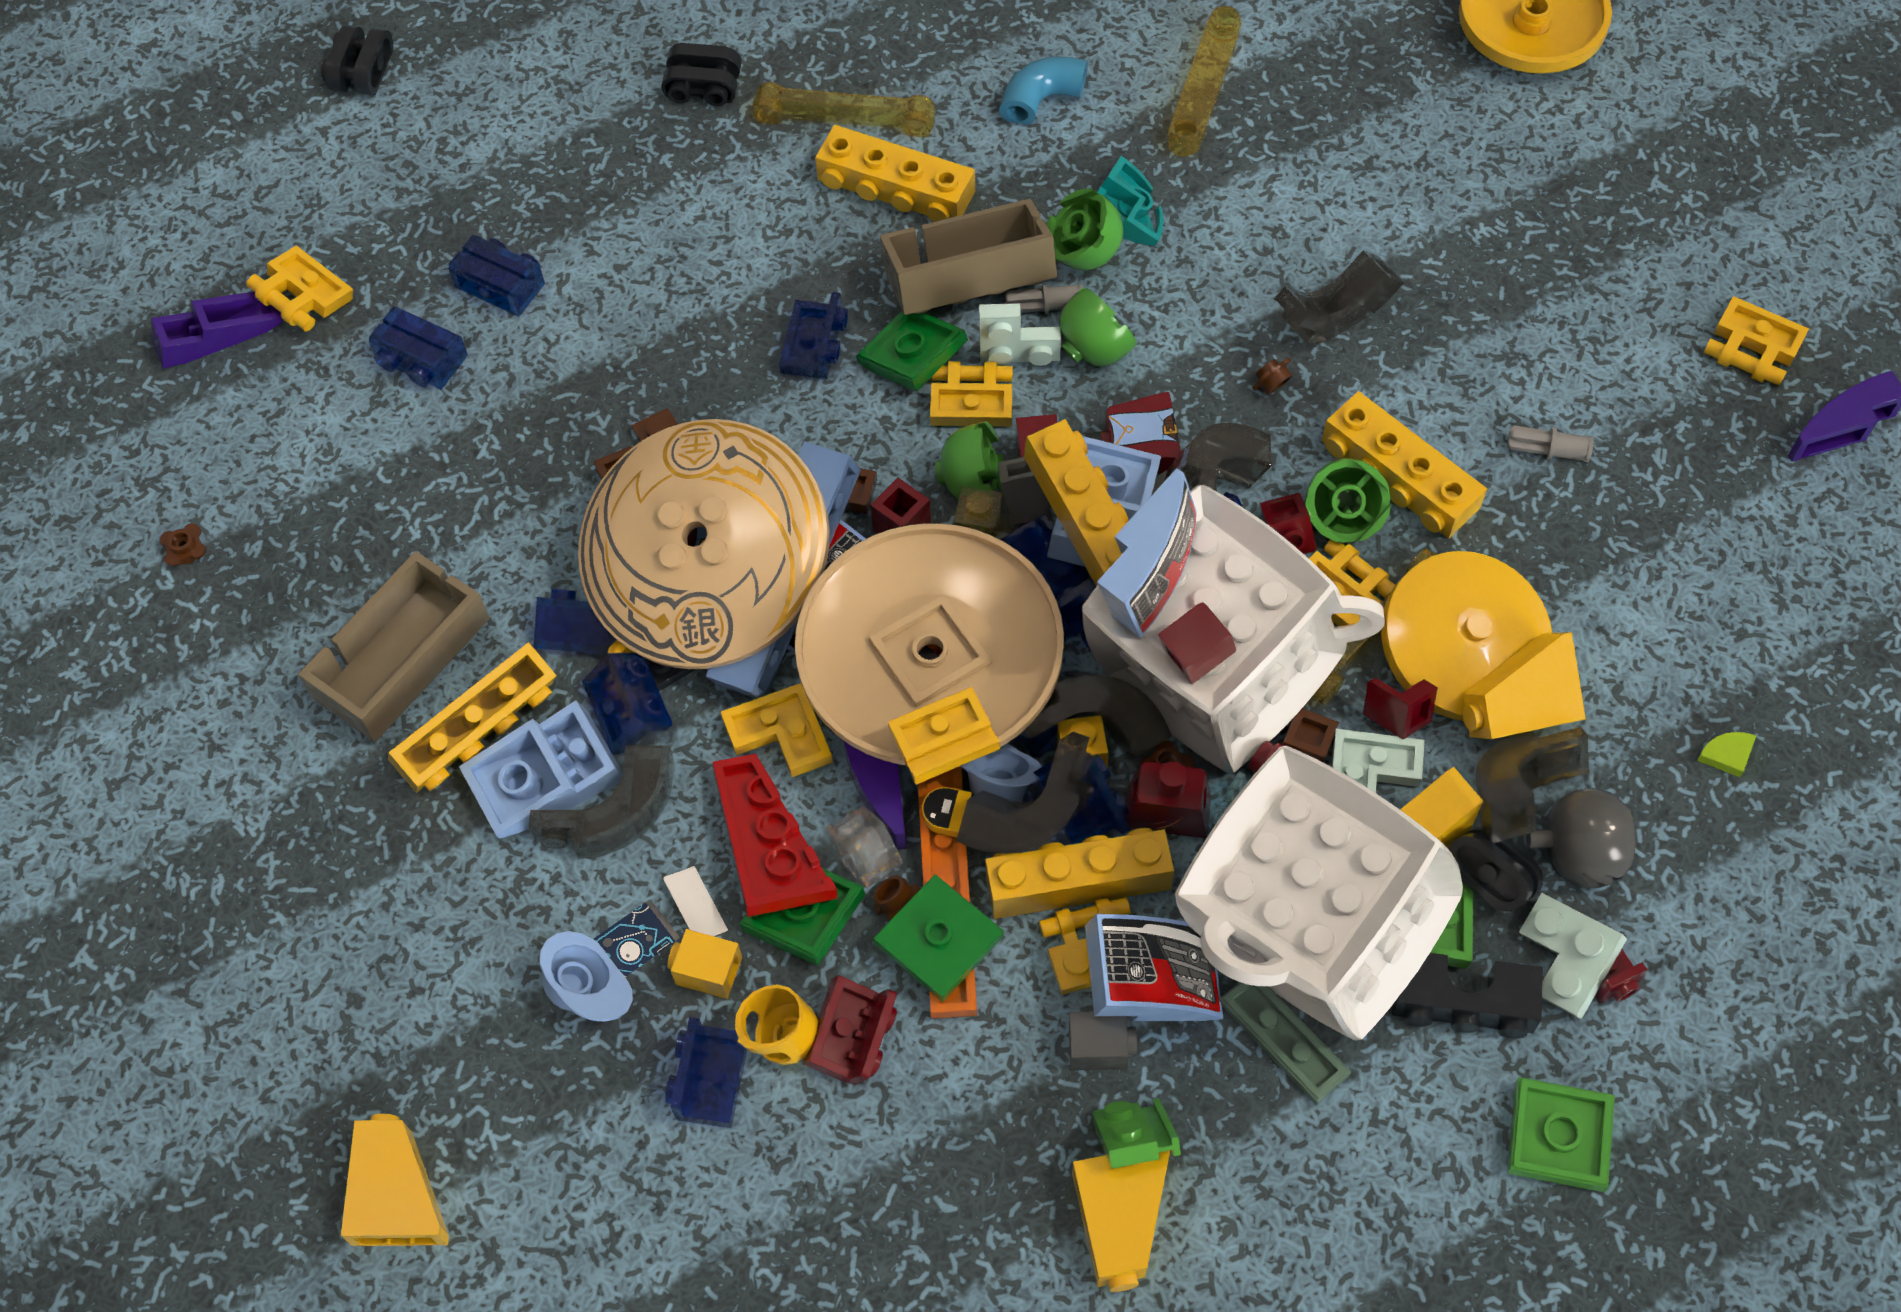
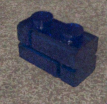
(496, 274)
(417, 348)

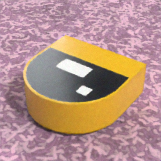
(944, 810)

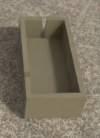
(969, 257)
(395, 646)

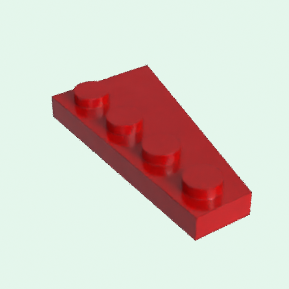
(768, 849)

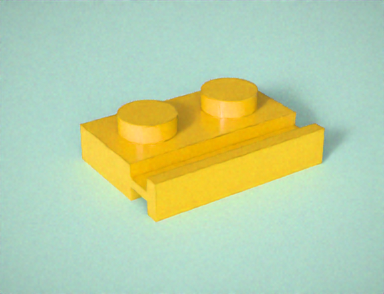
(944, 735)

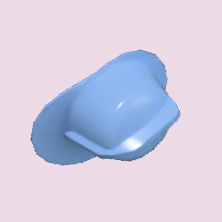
(1003, 773)
(583, 978)

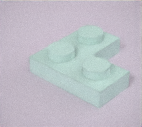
(1006, 342)
(1378, 758)
(1583, 950)

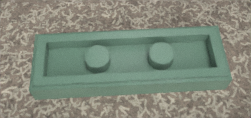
(1285, 1039)

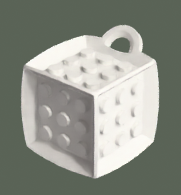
(1279, 622)
(1319, 892)

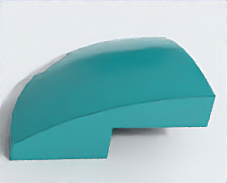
(1131, 196)

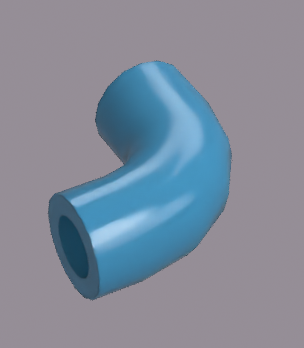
(1040, 80)

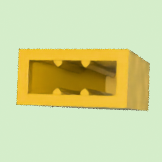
(1527, 691)
(1446, 807)
(389, 1189)
(1119, 1216)

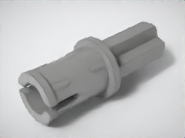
(1043, 298)
(1550, 443)

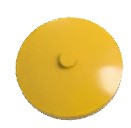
(1536, 33)
(1458, 623)

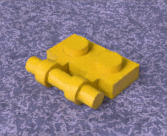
(306, 279)
(1760, 332)
(971, 402)
(1348, 558)
(1071, 959)

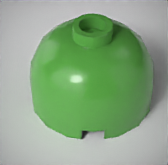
(1086, 230)
(1092, 331)
(969, 459)
(1353, 489)

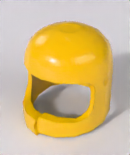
(777, 1008)

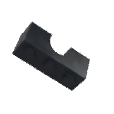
(1508, 1004)

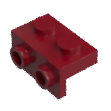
(851, 1031)

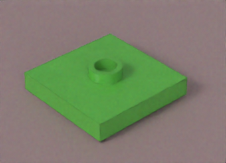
(1561, 1134)

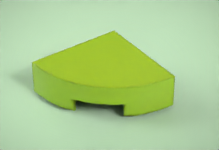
(1728, 752)

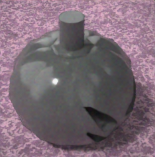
(1588, 838)

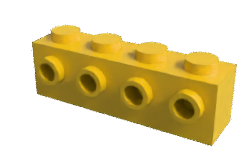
(894, 174)
(1414, 470)
(1077, 494)
(471, 718)
(1079, 872)

